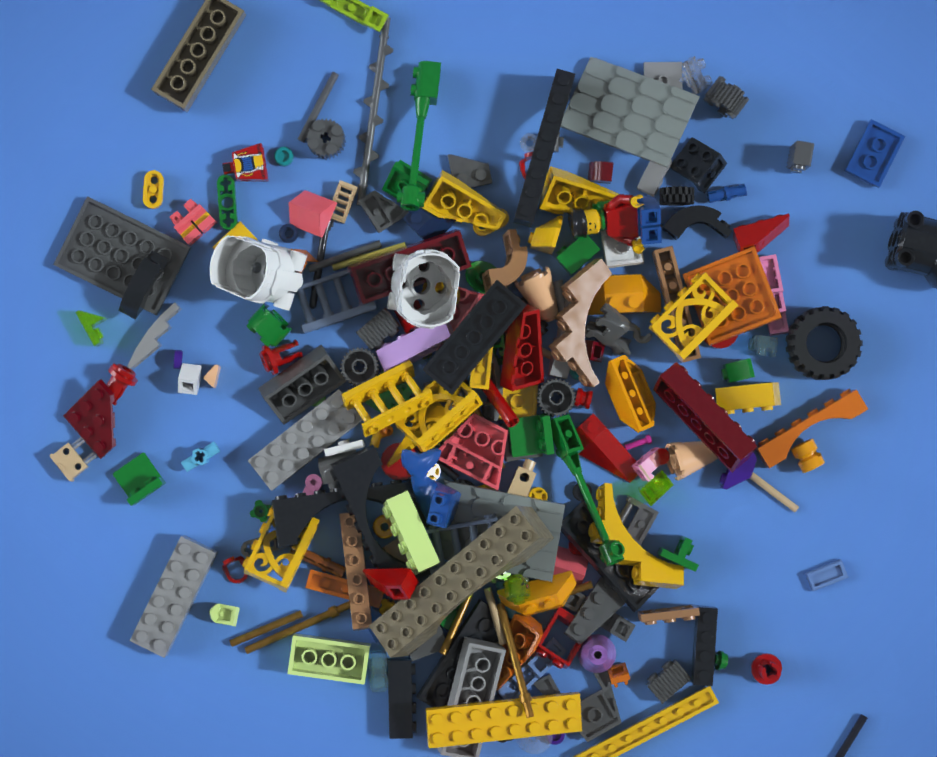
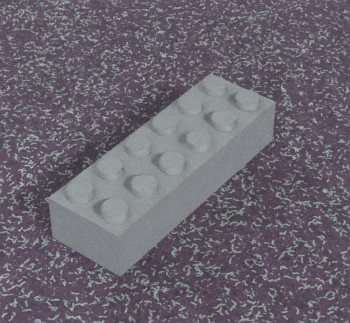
(304, 440)
(173, 596)
(474, 683)

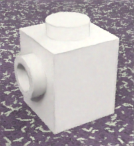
(189, 379)

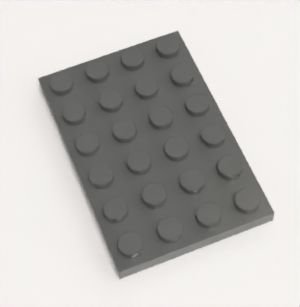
(110, 246)

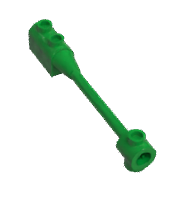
(425, 94)
(568, 449)

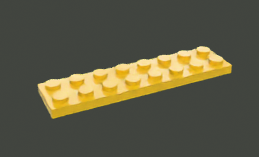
(503, 720)

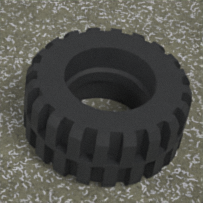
(848, 336)

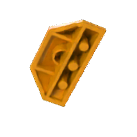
(627, 295)
(630, 393)
(544, 594)

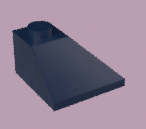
(427, 224)

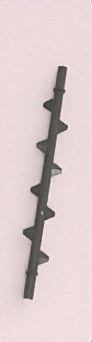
(373, 102)

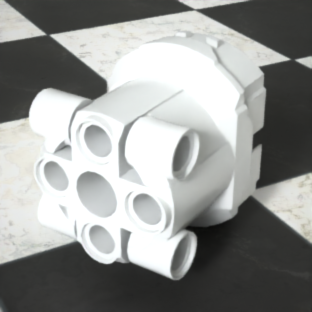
(257, 270)
(436, 306)

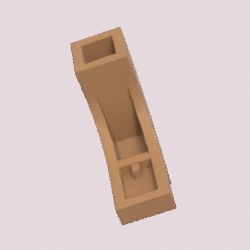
(515, 262)

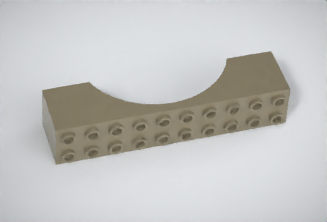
(495, 551)

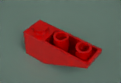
(759, 233)
(393, 582)

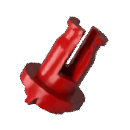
(272, 360)
(120, 379)
(759, 671)

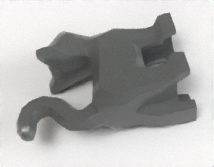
(614, 328)

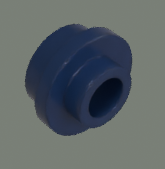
(286, 227)

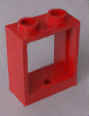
(566, 618)

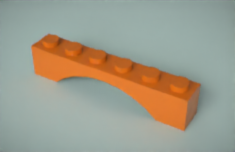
(777, 448)

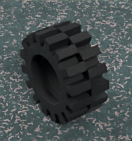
(676, 196)

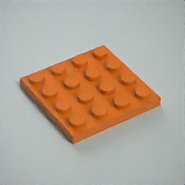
(745, 283)

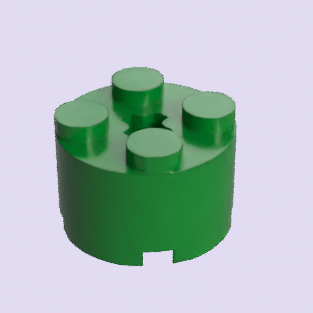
(269, 326)

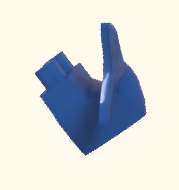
(434, 498)

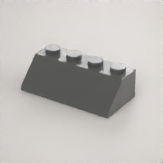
(294, 388)

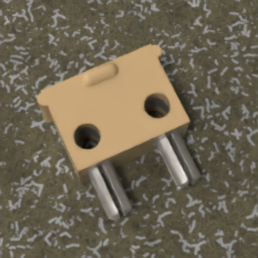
(68, 462)

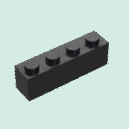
(704, 646)
(400, 698)

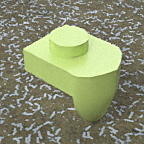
(224, 614)

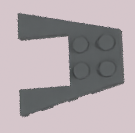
(598, 710)

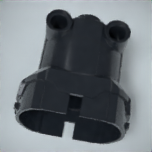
(914, 246)

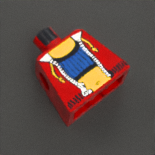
(248, 164)

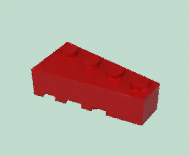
(523, 352)

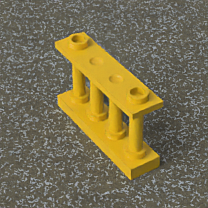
(380, 384)

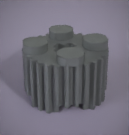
(726, 97)
(320, 129)
(363, 356)
(546, 392)

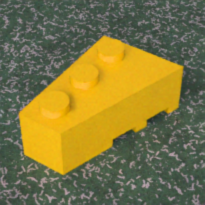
(749, 397)

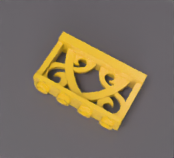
(719, 314)
(433, 435)
(285, 572)

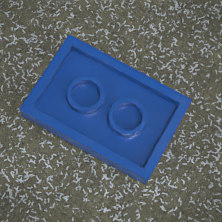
(874, 153)

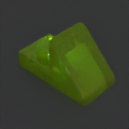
(89, 322)
(656, 487)

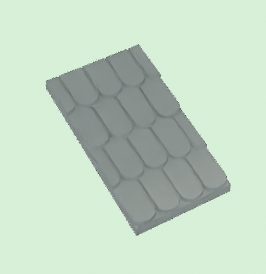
(629, 111)
(480, 501)

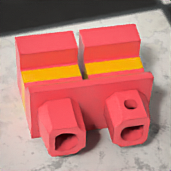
(197, 215)

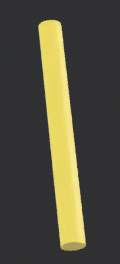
(343, 264)

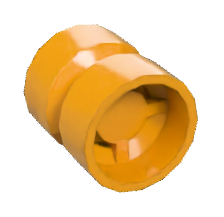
(807, 455)

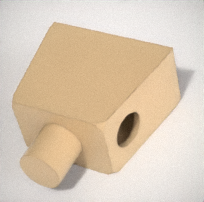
(519, 487)

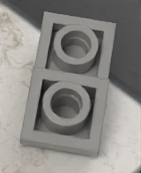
(652, 178)

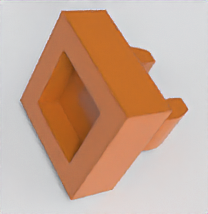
(618, 673)

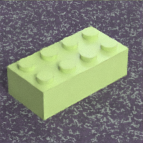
(410, 533)
(329, 658)

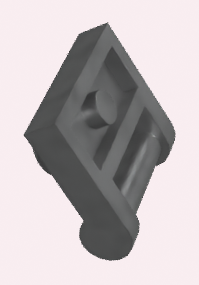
(641, 521)

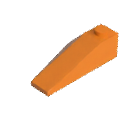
(526, 635)

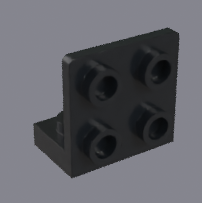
(699, 164)

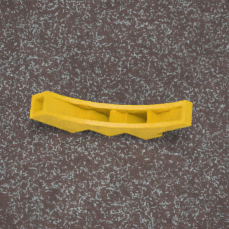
(646, 568)

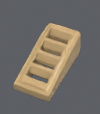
(345, 185)

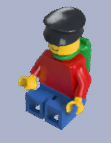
(622, 219)

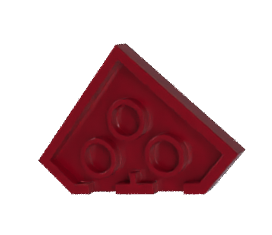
(94, 418)

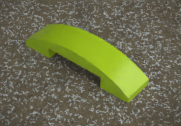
(359, 12)

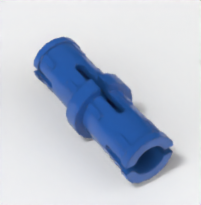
(726, 193)

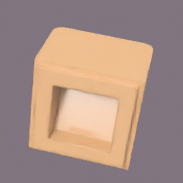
(213, 375)

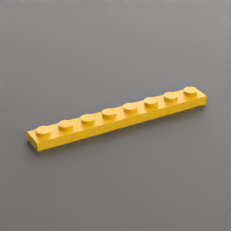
(653, 725)

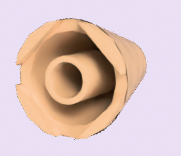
(539, 292)
(688, 457)

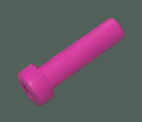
(647, 439)

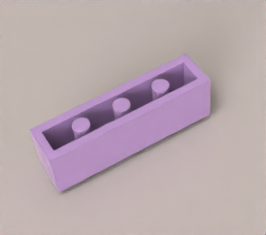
(413, 345)

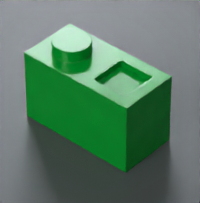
(577, 254)

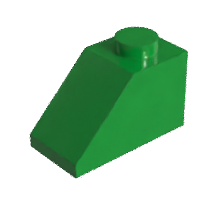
(738, 370)

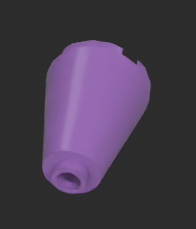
(597, 643)

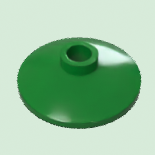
(474, 274)

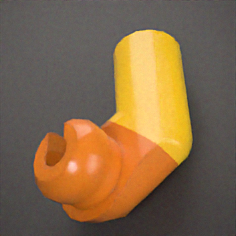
(376, 438)

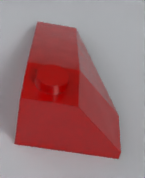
(604, 449)

